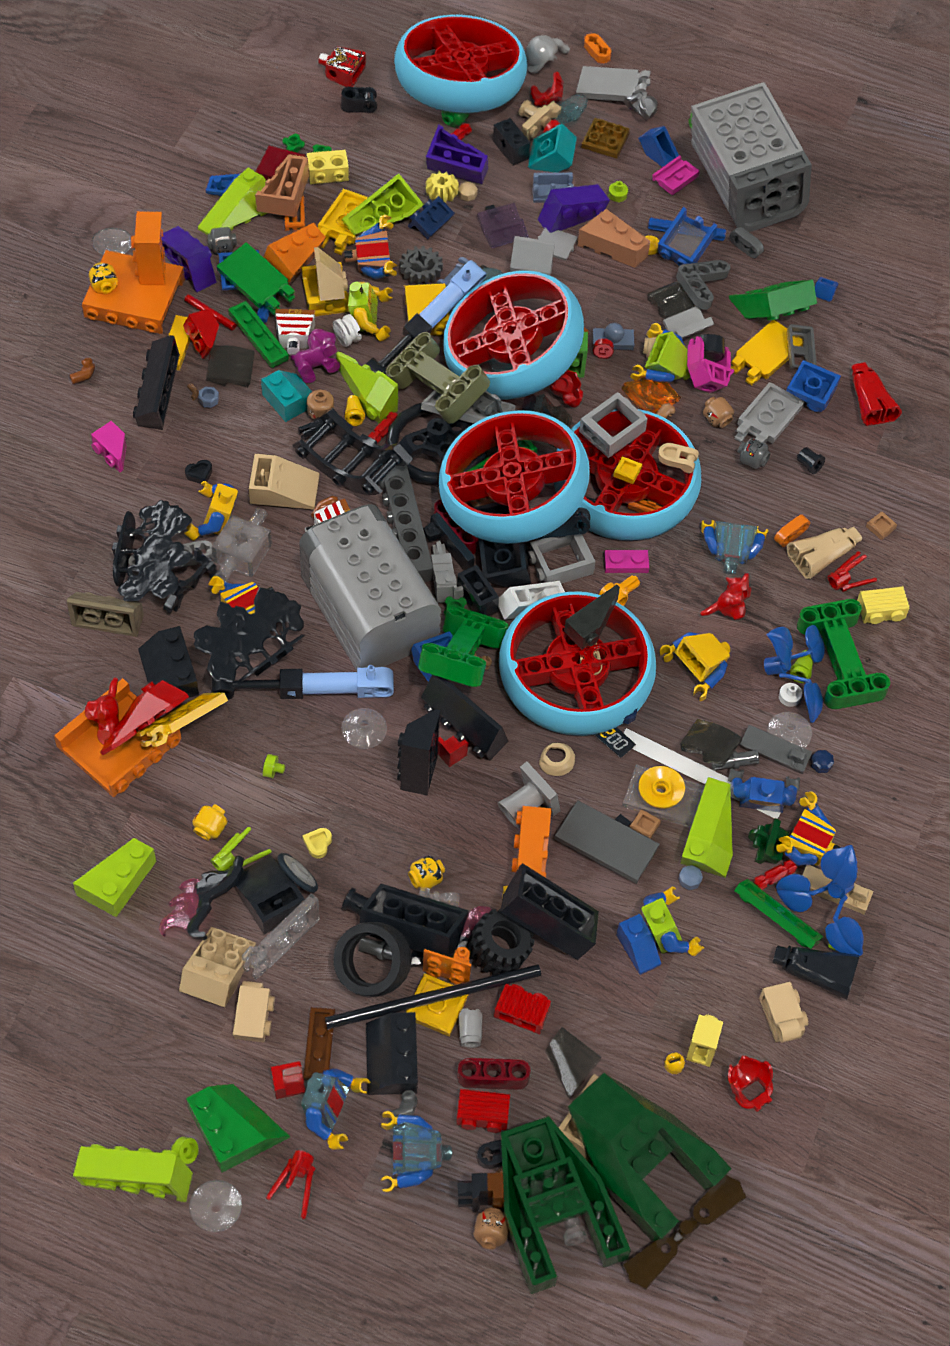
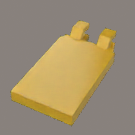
(333, 226)
(764, 352)
(180, 717)

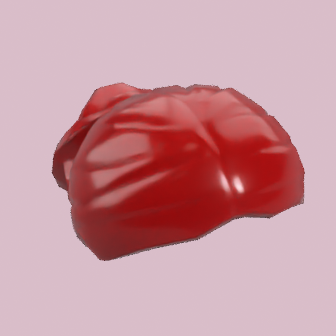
(568, 388)

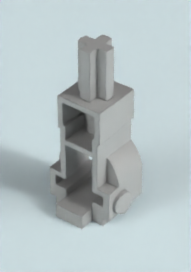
(443, 574)

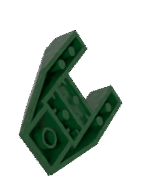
(629, 1139)
(547, 1185)

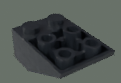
(268, 893)

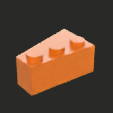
(149, 249)
(294, 251)
(532, 839)

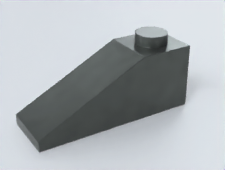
(588, 623)

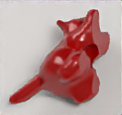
(732, 600)
(105, 712)

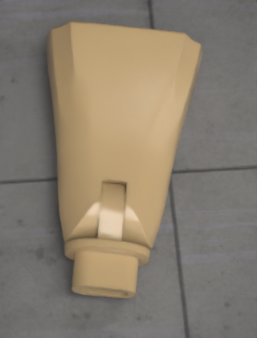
(817, 552)

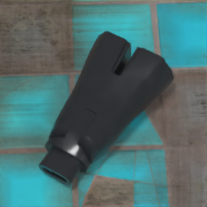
(826, 969)

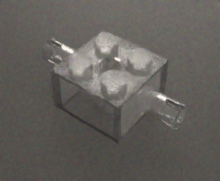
(241, 545)

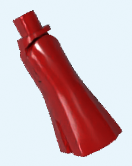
(874, 400)

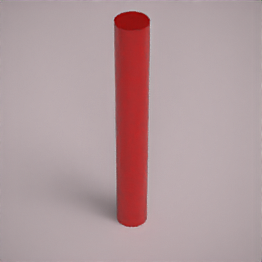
(201, 306)

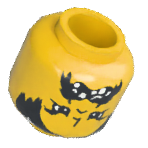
(103, 278)
(426, 872)

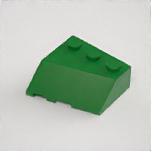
(776, 299)
(233, 1125)

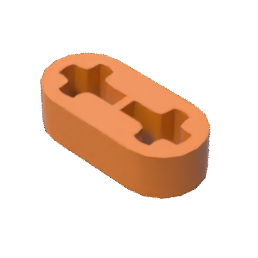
(600, 47)
(792, 530)

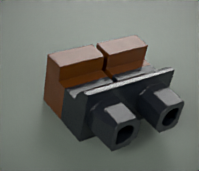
(483, 1190)

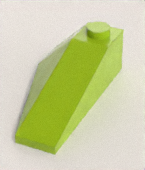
(392, 199)
(375, 390)
(711, 832)

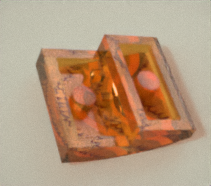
(650, 394)

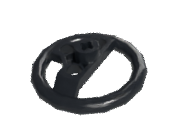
(435, 439)

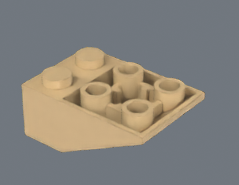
(282, 483)
(215, 967)

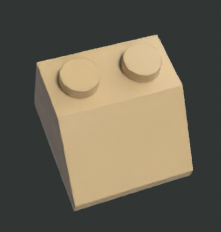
(330, 278)

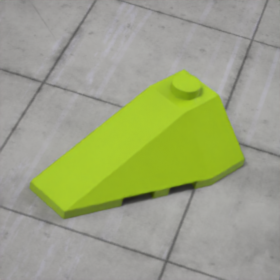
(236, 203)

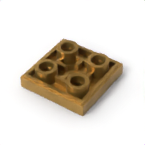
(605, 138)

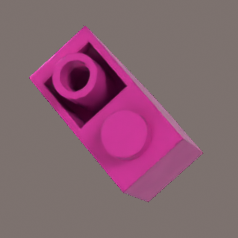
(111, 444)

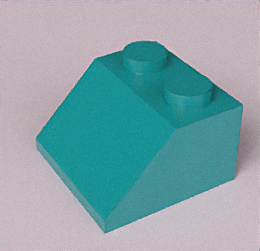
(553, 150)
(286, 393)

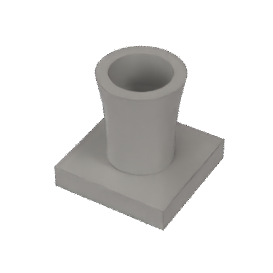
(533, 793)

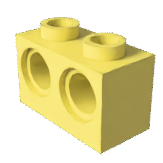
(328, 166)
(704, 1040)

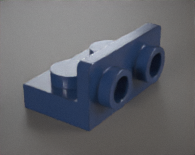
(433, 216)

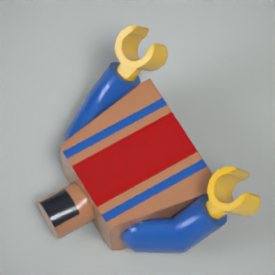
(373, 251)

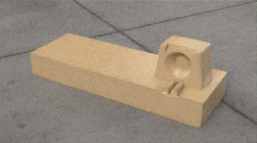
(857, 898)

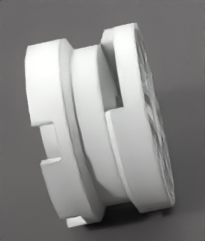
(347, 330)

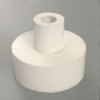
(790, 694)

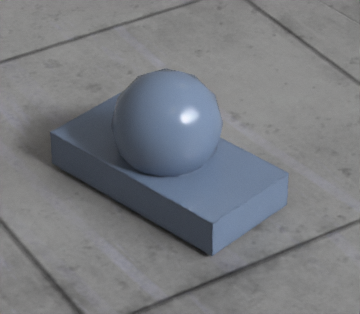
(622, 338)

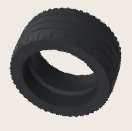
(344, 962)

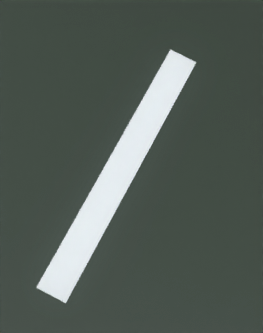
(680, 763)

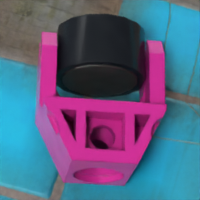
(709, 362)

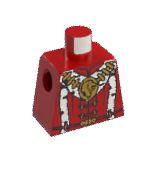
(344, 65)

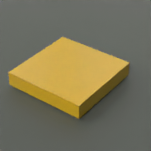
(439, 1015)

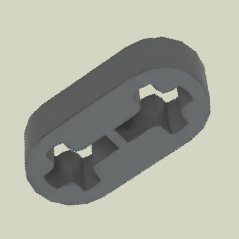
(746, 242)

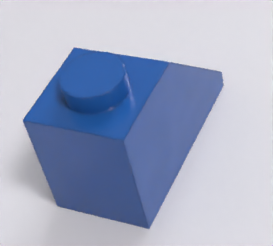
(659, 145)
(638, 944)

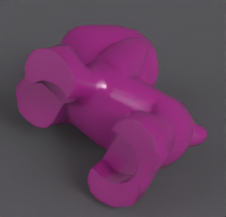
(320, 349)

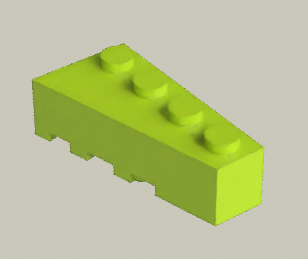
(133, 1171)

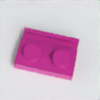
(675, 175)

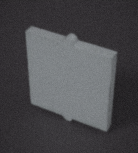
(563, 242)

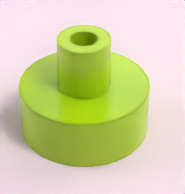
(618, 191)
(272, 766)
(186, 1149)

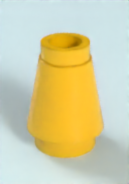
(354, 411)

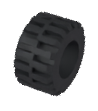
(491, 955)

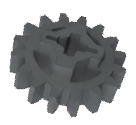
(421, 265)

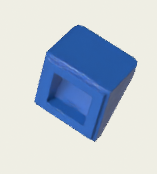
(825, 288)

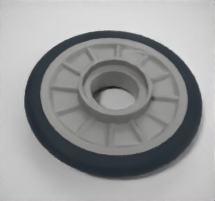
(297, 872)

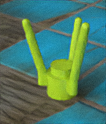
(224, 859)

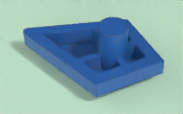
(219, 184)

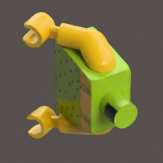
(364, 305)

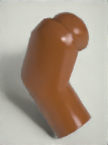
(85, 373)
(323, 503)

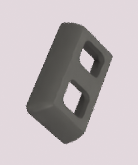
(808, 348)

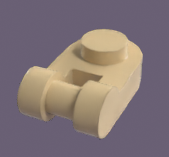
(670, 455)

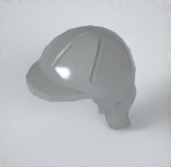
(542, 50)

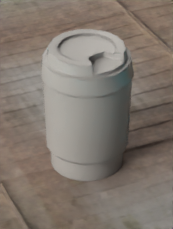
(470, 1028)

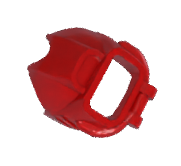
(552, 94)
(746, 1073)

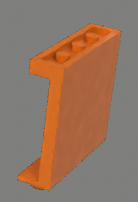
(130, 302)
(123, 764)

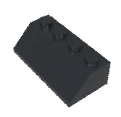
(157, 383)
(504, 562)
(464, 717)
(418, 753)
(550, 912)
(421, 920)

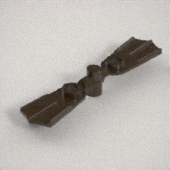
(651, 1261)

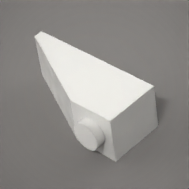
(517, 598)

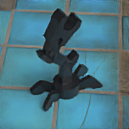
(206, 565)

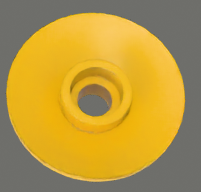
(665, 779)

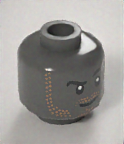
(221, 240)

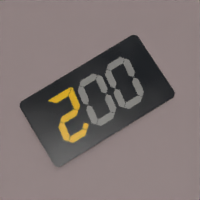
(616, 741)

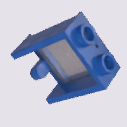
(686, 239)

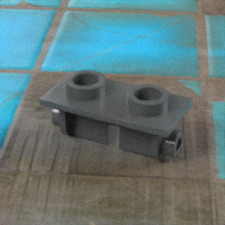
(488, 404)

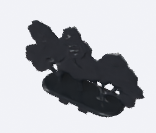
(156, 554)
(245, 634)

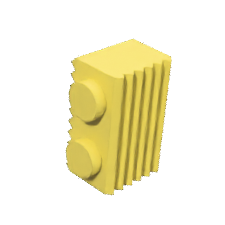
(883, 605)

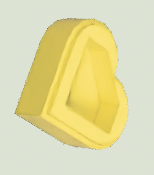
(317, 842)

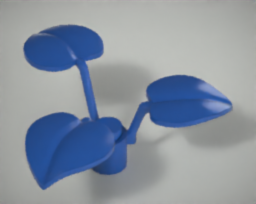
(780, 664)
(841, 866)

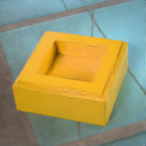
(627, 470)

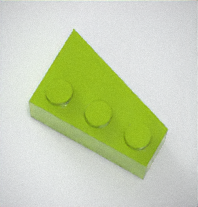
(116, 877)

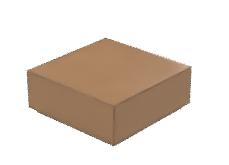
(881, 525)
(645, 824)

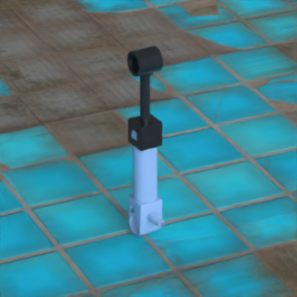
(460, 284)
(293, 683)

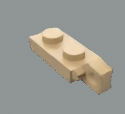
(540, 119)

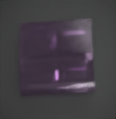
(502, 225)

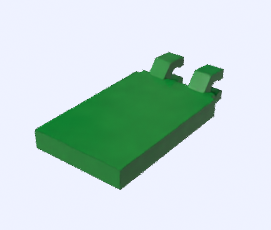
(256, 278)

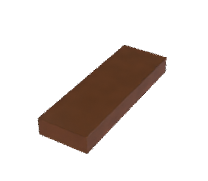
(318, 1043)

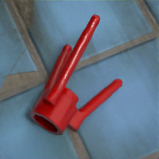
(840, 578)
(297, 1166)

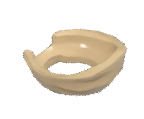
(557, 768)

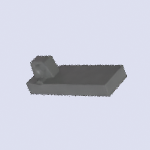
(776, 749)

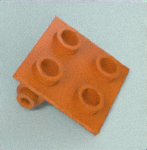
(455, 969)

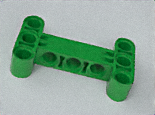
(843, 654)
(457, 659)

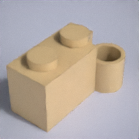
(252, 1012)
(783, 1012)

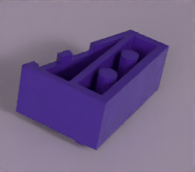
(456, 157)
(572, 206)
(194, 257)

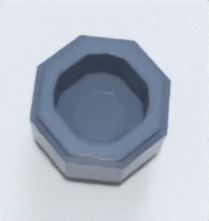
(208, 397)
(690, 877)

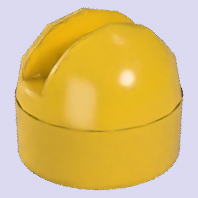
(675, 1067)

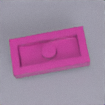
(626, 561)

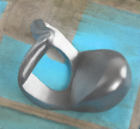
(645, 107)

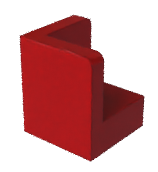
(452, 750)
(288, 1080)

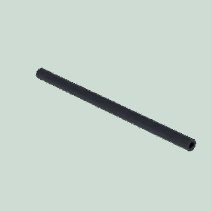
(432, 996)

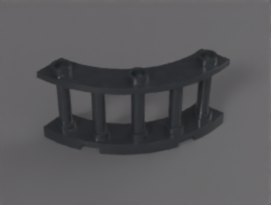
(387, 455)

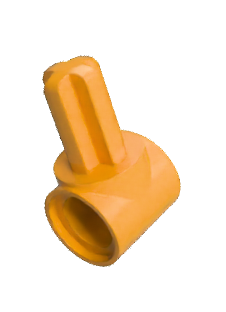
(625, 588)

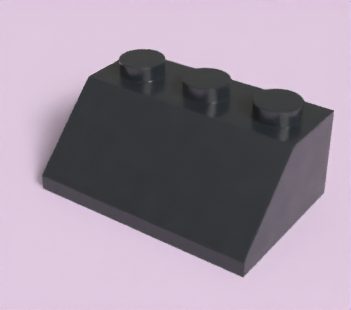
(168, 660)
(392, 1054)

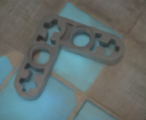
(691, 275)

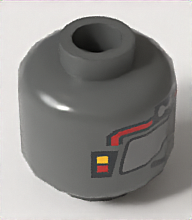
(754, 453)

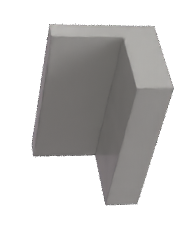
(688, 322)

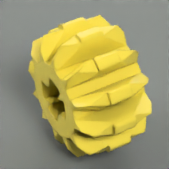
(443, 186)

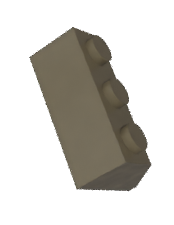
(105, 613)

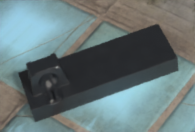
(442, 531)

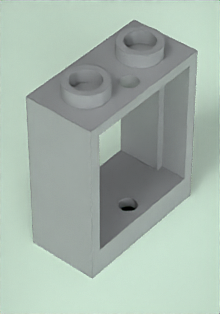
(600, 438)
(567, 573)

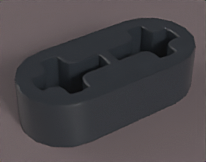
(493, 1148)

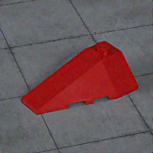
(143, 711)

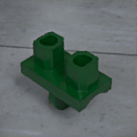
(765, 838)

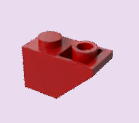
(202, 330)

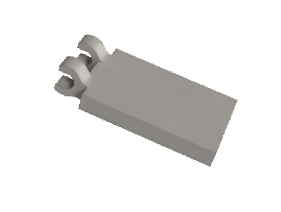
(612, 83)
(768, 414)

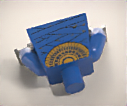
(762, 792)

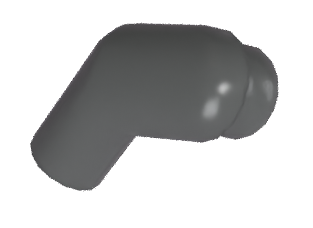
(407, 1104)

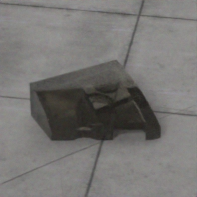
(571, 1060)

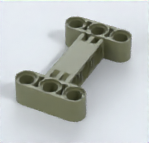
(456, 391)

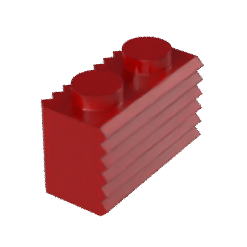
(522, 1008)
(483, 1110)

